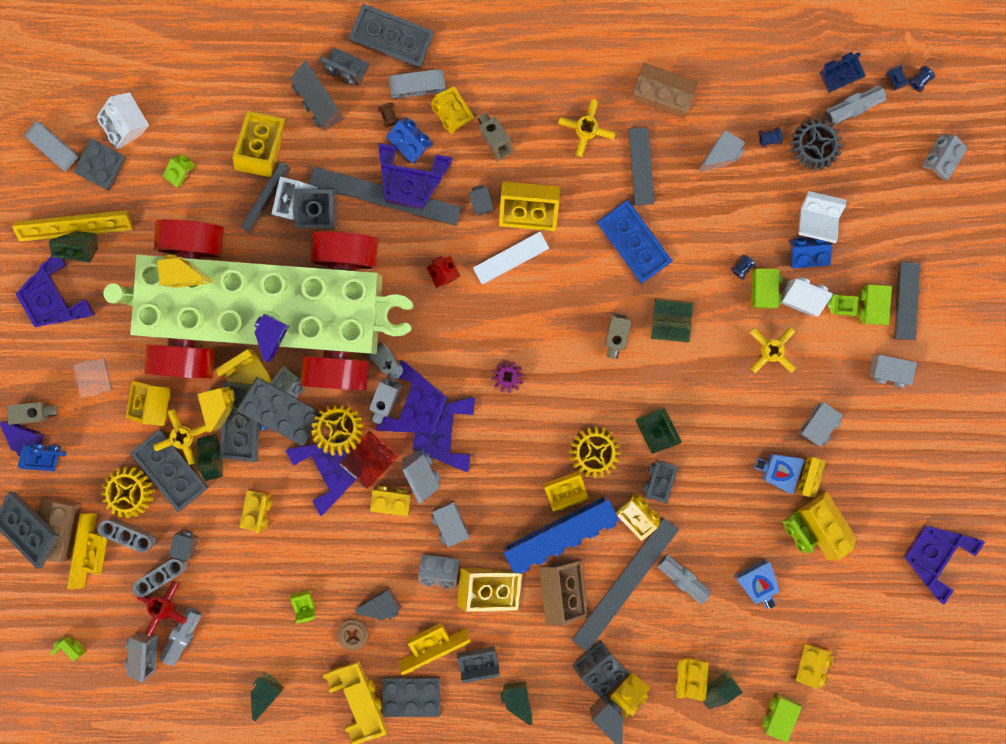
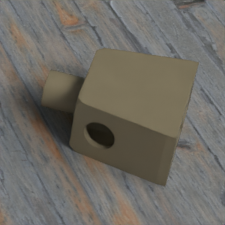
(495, 136)
(617, 326)
(26, 412)

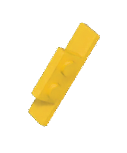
(87, 552)
(431, 645)

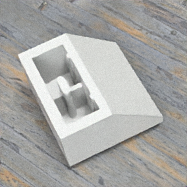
(122, 120)
(284, 199)
(805, 297)

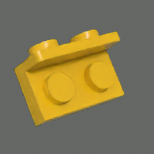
(451, 110)
(811, 476)
(390, 501)
(255, 511)
(639, 516)
(692, 678)

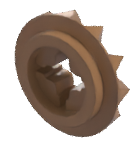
(343, 635)

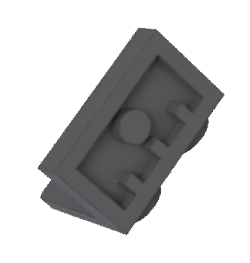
(345, 66)
(600, 669)

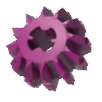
(514, 377)

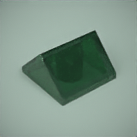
(658, 430)

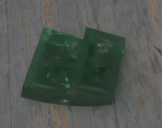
(671, 320)

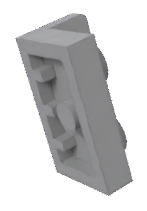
(288, 381)

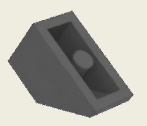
(380, 606)

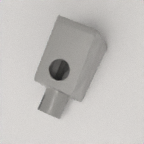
(388, 393)

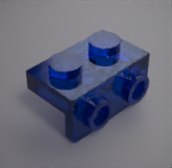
(842, 73)

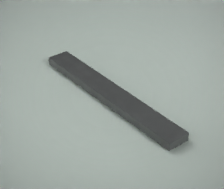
(374, 194)
(625, 584)

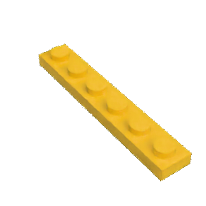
(60, 226)

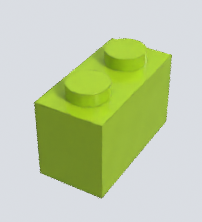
(766, 288)
(875, 305)
(781, 717)

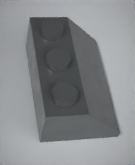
(315, 97)

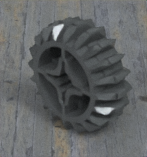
(817, 152)

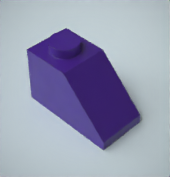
(269, 335)
(18, 435)

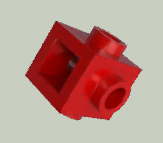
(443, 271)

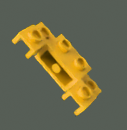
(361, 699)

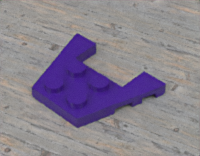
(409, 185)
(44, 301)
(421, 407)
(439, 443)
(329, 466)
(931, 554)

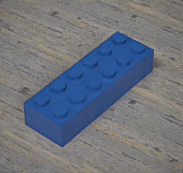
(560, 534)

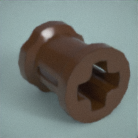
(388, 114)

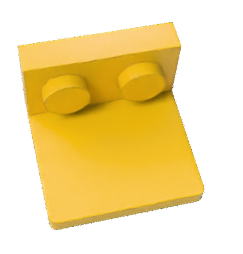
(244, 368)

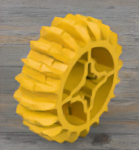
(325, 421)
(587, 457)
(121, 485)

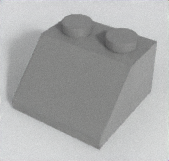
(724, 151)
(420, 474)
(141, 656)

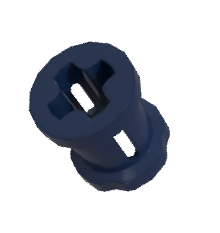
(897, 78)
(922, 78)
(770, 137)
(743, 267)

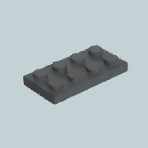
(391, 36)
(278, 411)
(239, 432)
(169, 471)
(26, 530)

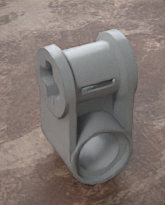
(385, 360)

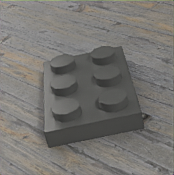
(411, 696)

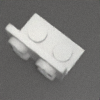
(820, 216)

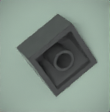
(315, 208)
(608, 718)

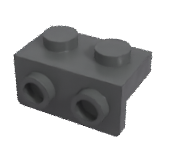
(660, 481)
(478, 664)

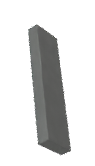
(641, 166)
(265, 198)
(907, 301)

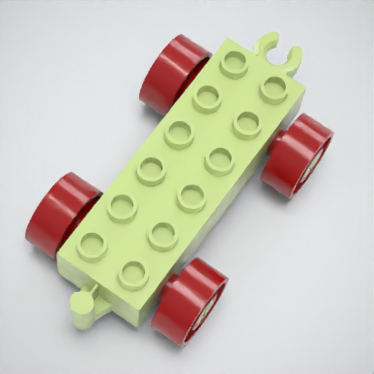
(324, 307)

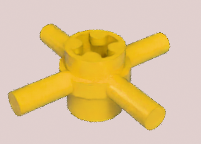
(584, 135)
(765, 350)
(174, 440)

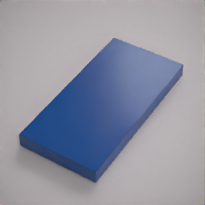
(634, 241)

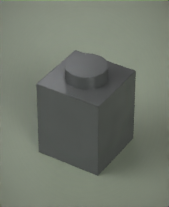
(481, 200)
(183, 545)

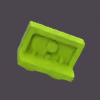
(797, 529)

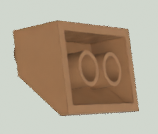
(664, 90)
(62, 518)
(563, 592)

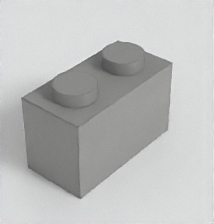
(893, 370)
(820, 424)
(450, 524)

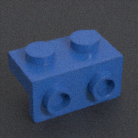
(409, 139)
(810, 252)
(40, 457)

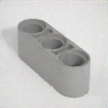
(417, 83)
(51, 145)
(118, 535)
(154, 582)

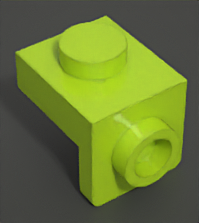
(178, 169)
(844, 305)
(303, 606)
(71, 647)

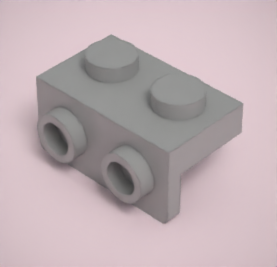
(945, 155)
(438, 571)

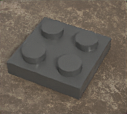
(100, 164)

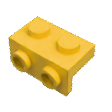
(566, 491)
(814, 666)
(630, 694)

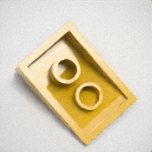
(258, 144)
(488, 590)

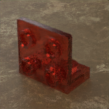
(368, 460)

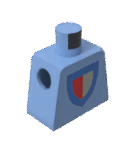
(780, 471)
(759, 583)

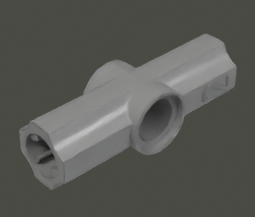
(855, 105)
(684, 579)
(181, 637)

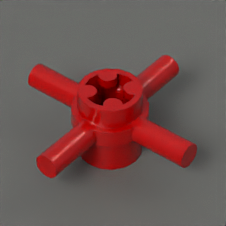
(165, 612)

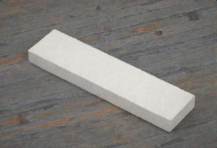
(511, 258)

